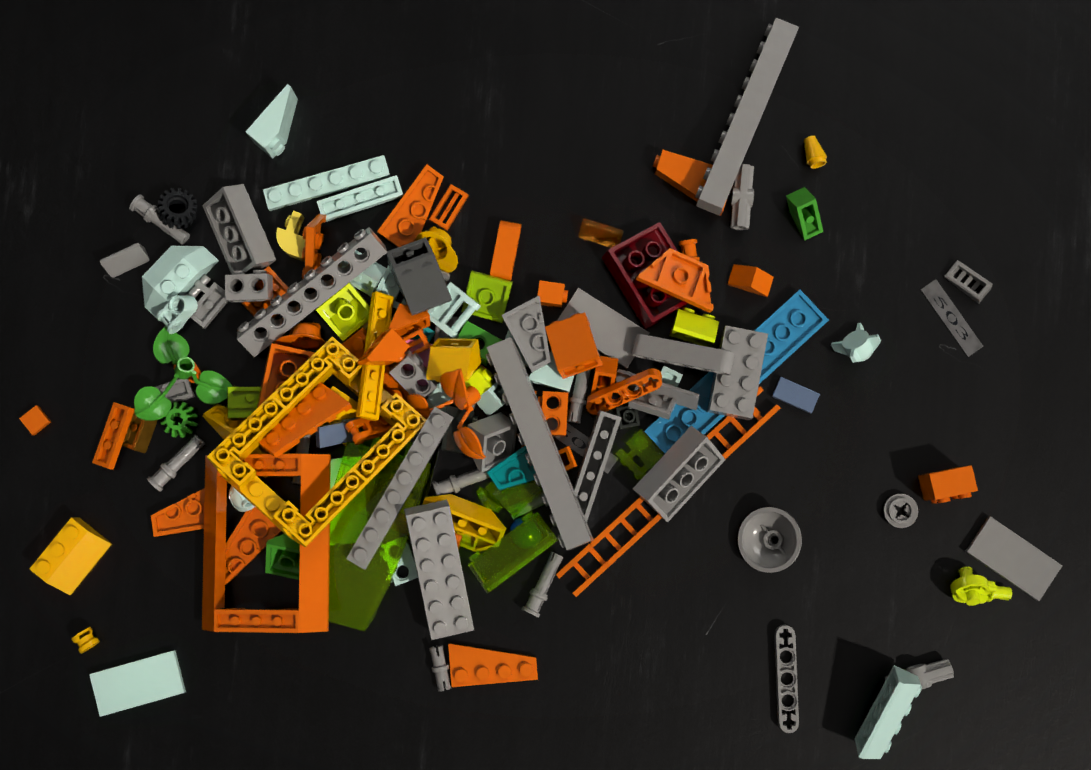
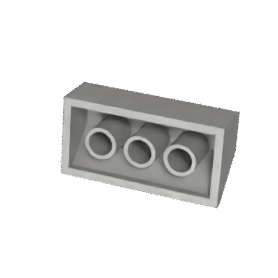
(238, 230)
(679, 473)

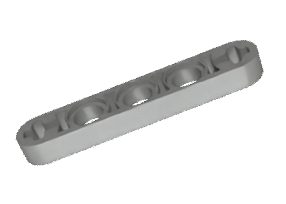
(792, 688)

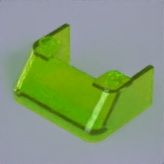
(512, 552)

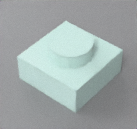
(670, 376)

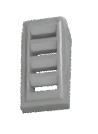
(977, 297)

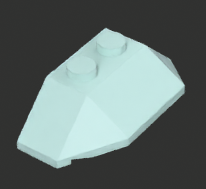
(175, 275)

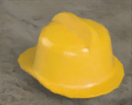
(441, 245)

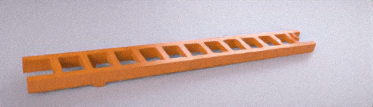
(652, 521)

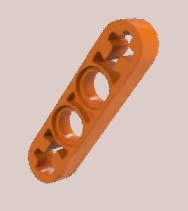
(622, 389)

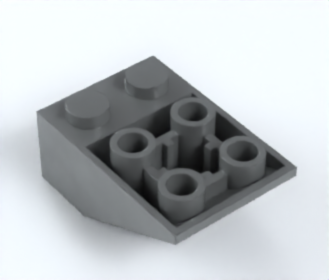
(418, 276)

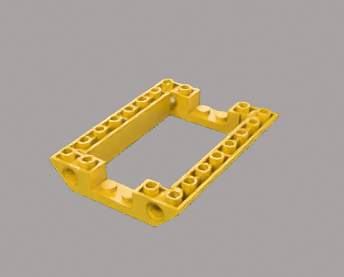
(229, 454)

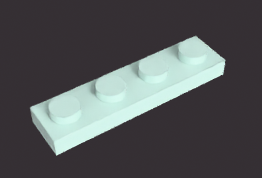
(360, 198)

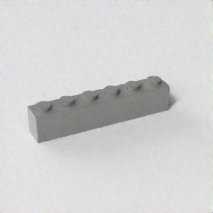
(595, 459)

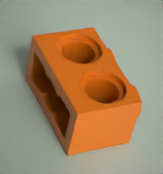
(558, 413)

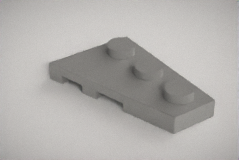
(529, 333)

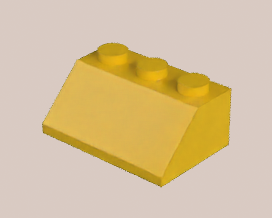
(70, 555)

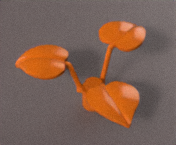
(464, 398)

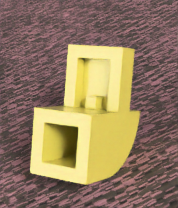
(289, 239)

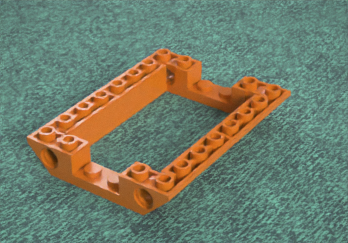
(313, 563)

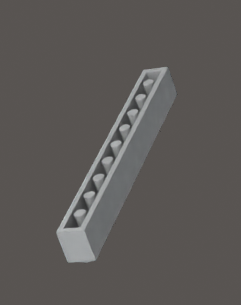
(747, 116)
(539, 443)

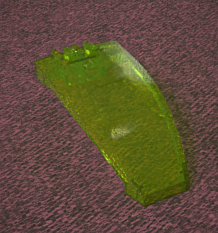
(352, 590)

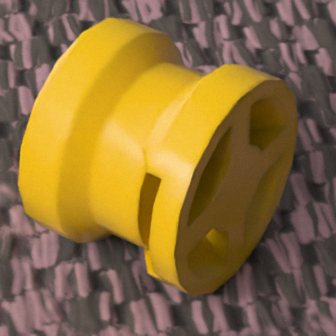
(85, 642)

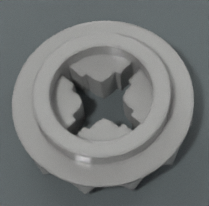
(910, 510)

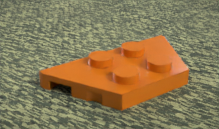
(680, 278)

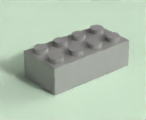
(737, 393)

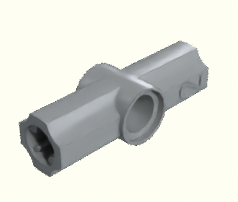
(742, 198)
(931, 672)

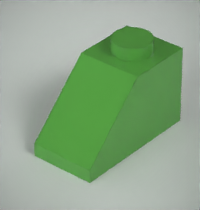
(805, 213)

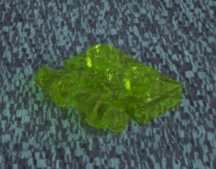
(645, 449)

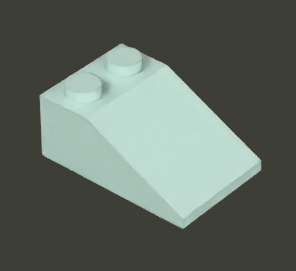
(273, 125)

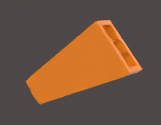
(682, 172)

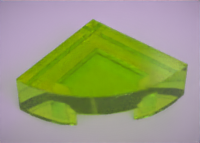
(488, 500)

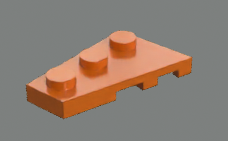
(180, 516)

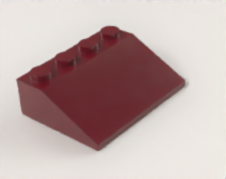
(629, 260)

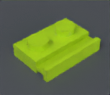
(242, 401)

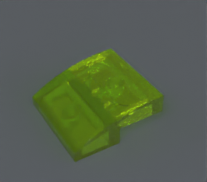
(515, 498)

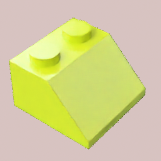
(345, 311)
(694, 328)

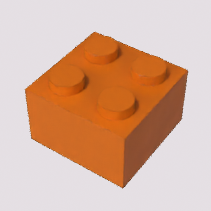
(948, 483)

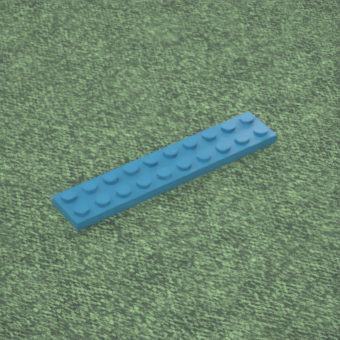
(786, 332)

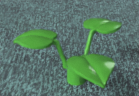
(167, 348)

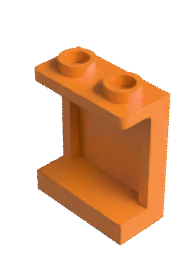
(573, 345)

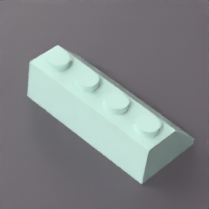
(886, 713)

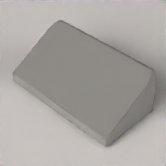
(125, 260)

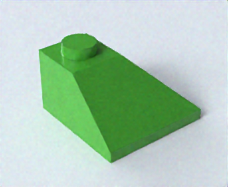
(283, 557)

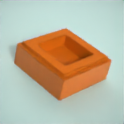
(35, 420)

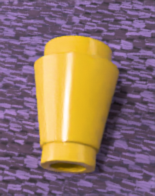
(814, 153)

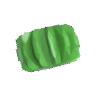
(176, 427)

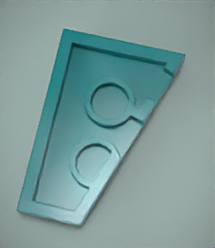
(512, 471)

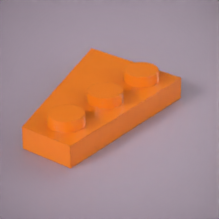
(313, 243)

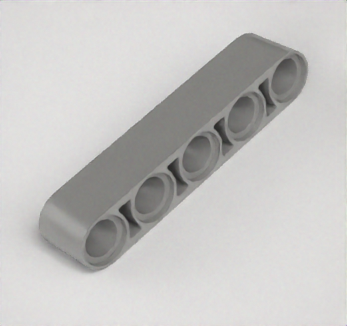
(683, 354)

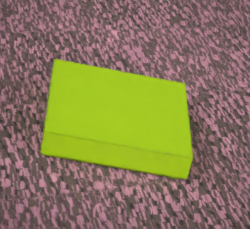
(490, 293)

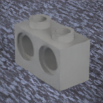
(248, 292)
(409, 379)

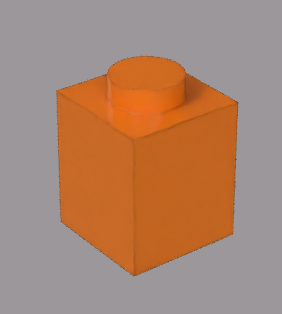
(552, 294)

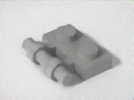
(210, 303)

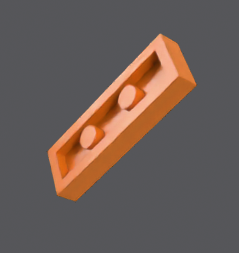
(113, 435)

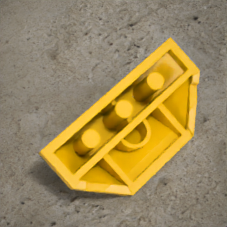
(475, 523)

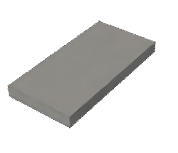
(611, 330)
(1013, 558)

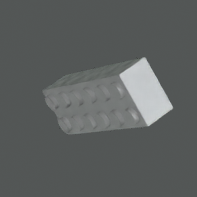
(439, 569)

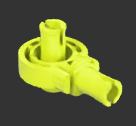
(977, 589)

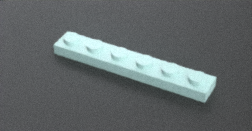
(326, 183)

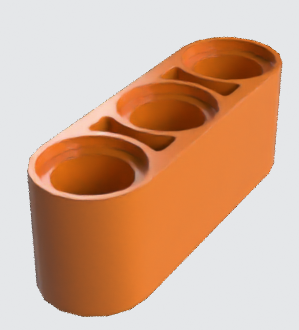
(505, 250)

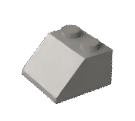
(496, 438)

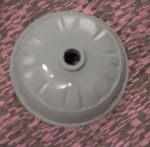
(757, 535)

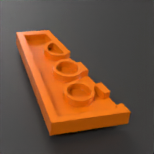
(413, 209)
(304, 419)
(483, 666)

